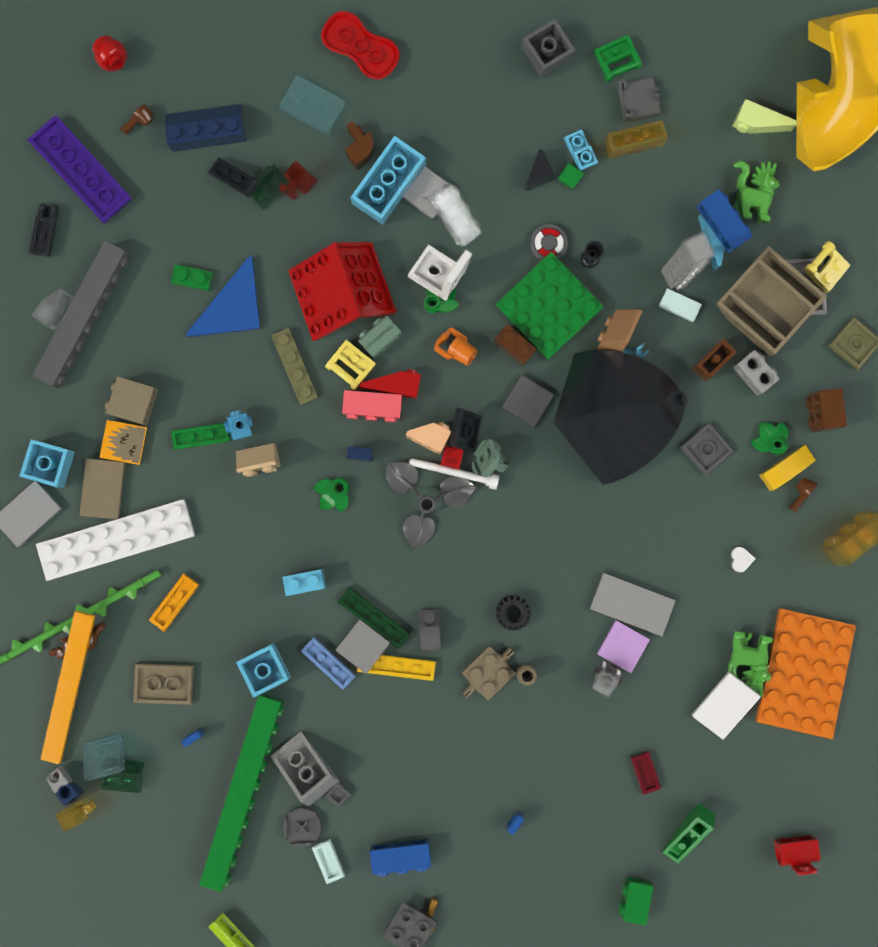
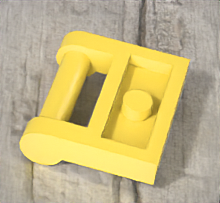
(831, 271)
(355, 360)

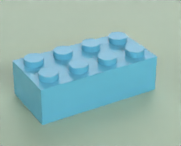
(388, 180)

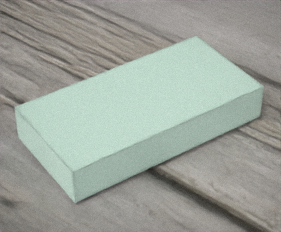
(680, 305)
(328, 861)

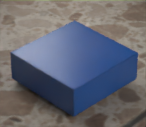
(192, 737)
(515, 822)

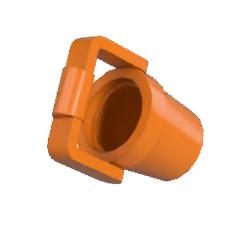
(459, 349)

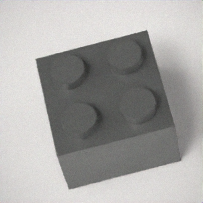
(548, 48)

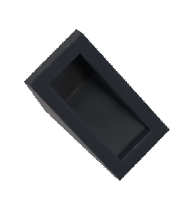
(540, 173)

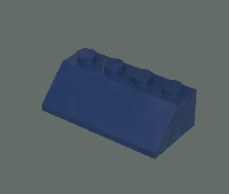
(205, 128)

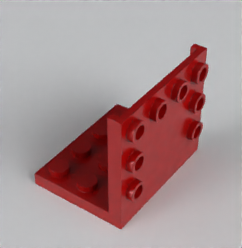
(341, 287)

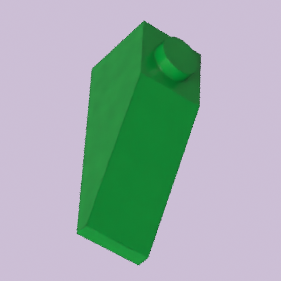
(690, 833)

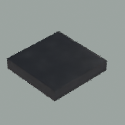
(465, 430)

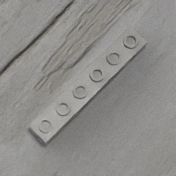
(687, 262)

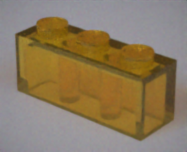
(635, 139)

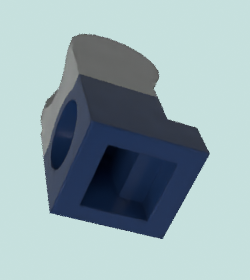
(64, 786)

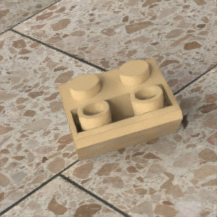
(256, 459)

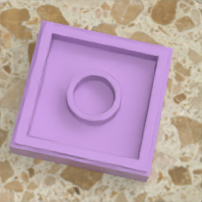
(623, 646)

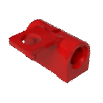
(798, 853)

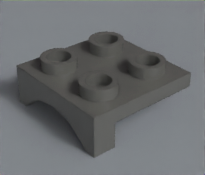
(638, 99)
(409, 927)

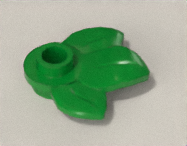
(441, 305)
(769, 436)
(331, 496)

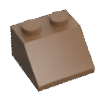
(618, 330)

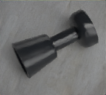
(591, 255)

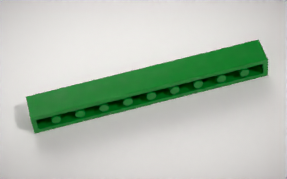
(241, 791)

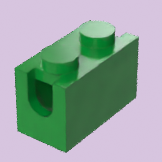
(635, 900)

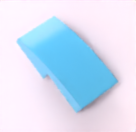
(580, 150)

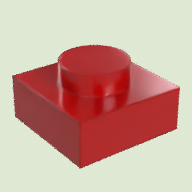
(452, 457)

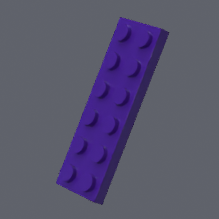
(80, 169)

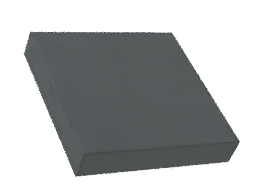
(527, 401)
(706, 449)

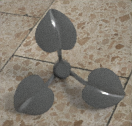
(419, 528)

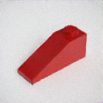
(398, 383)

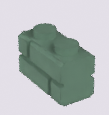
(379, 337)

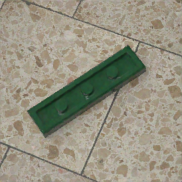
(374, 617)

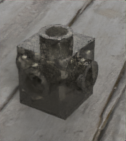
(606, 678)

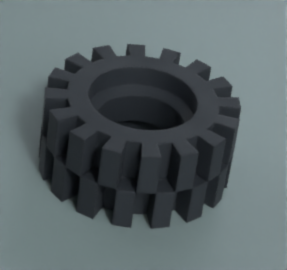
(513, 624)

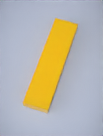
(404, 667)

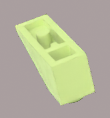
(759, 119)

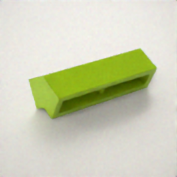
(228, 932)

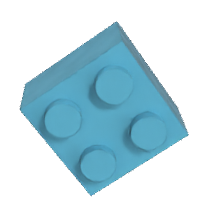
(47, 463)
(263, 670)

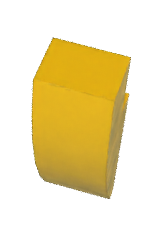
(787, 468)

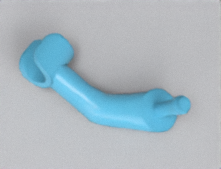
(636, 350)

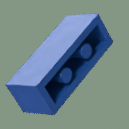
(724, 221)
(400, 857)

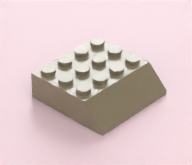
(770, 301)

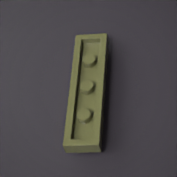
(294, 366)

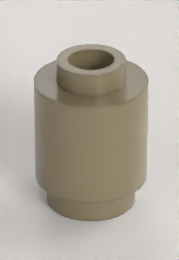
(530, 679)

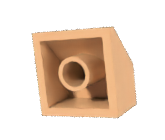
(431, 436)

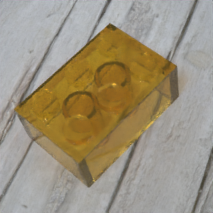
(852, 539)

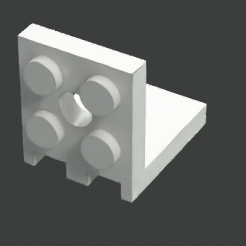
(448, 275)

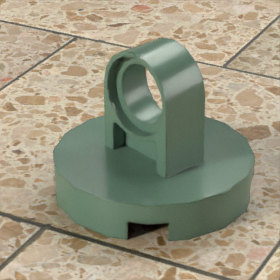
(489, 458)

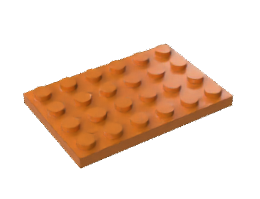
(807, 673)

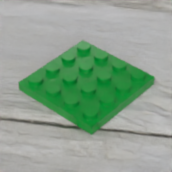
(549, 305)

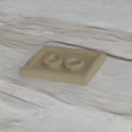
(102, 489)
(163, 683)

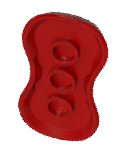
(348, 36)

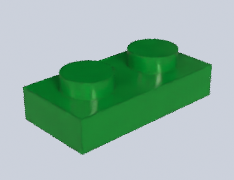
(191, 278)

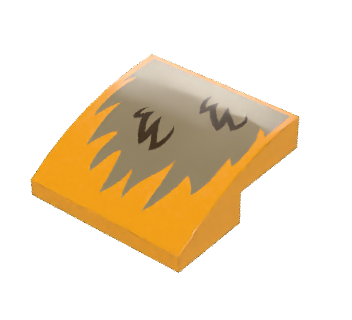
(123, 442)

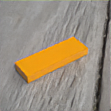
(174, 602)

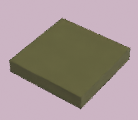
(854, 343)

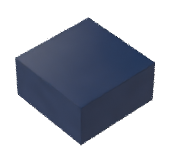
(360, 454)

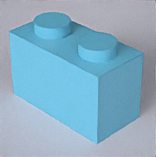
(304, 582)

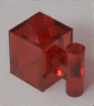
(299, 179)

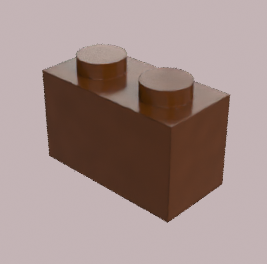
(514, 345)
(714, 360)

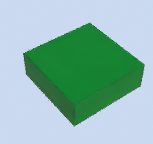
(570, 176)

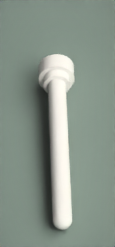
(491, 481)

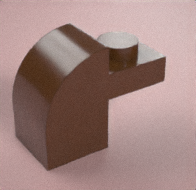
(362, 149)

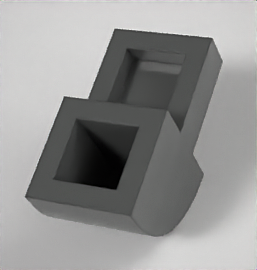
(429, 631)

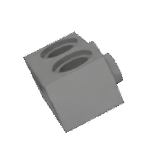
(752, 376)

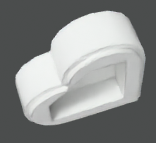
(741, 559)

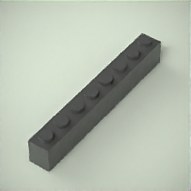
(81, 315)

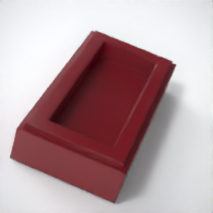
(645, 772)

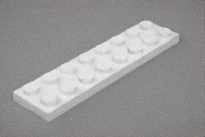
(115, 540)

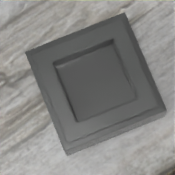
(338, 794)

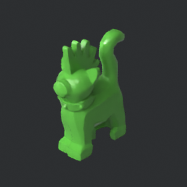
(755, 198)
(754, 656)

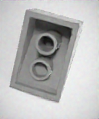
(304, 769)

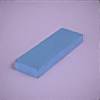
(328, 663)

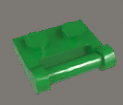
(615, 52)

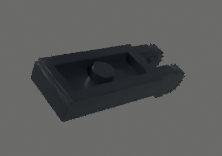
(43, 231)

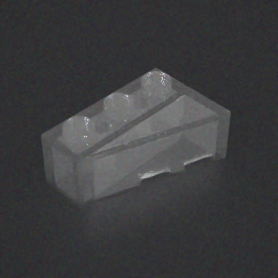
(453, 213)

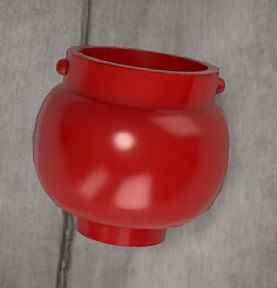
(109, 53)

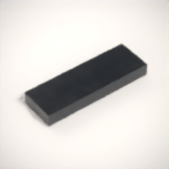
(234, 177)

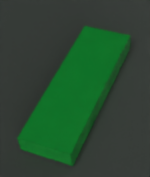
(199, 436)

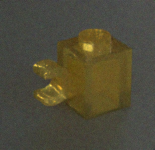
(74, 815)

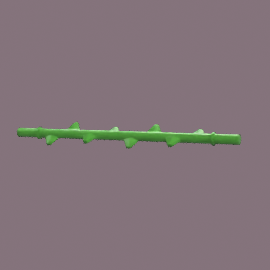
(99, 608)

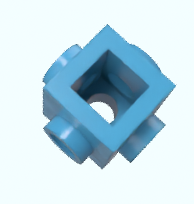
(241, 431)

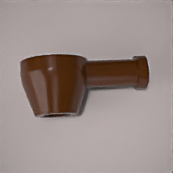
(141, 115)
(805, 488)

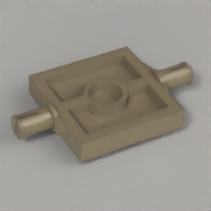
(488, 672)

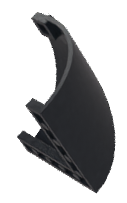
(618, 412)

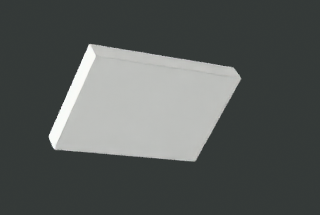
(726, 705)

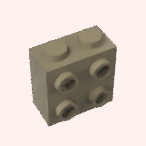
(131, 401)

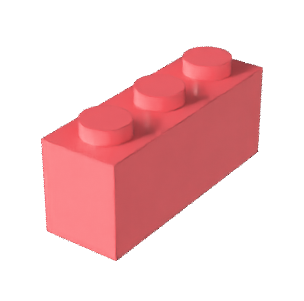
(372, 406)

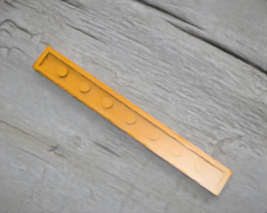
(68, 687)

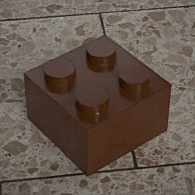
(826, 410)

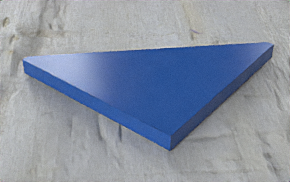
(233, 308)

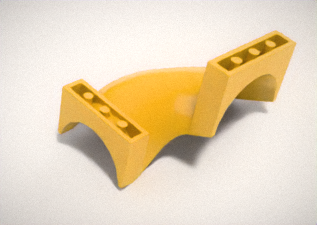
(844, 113)

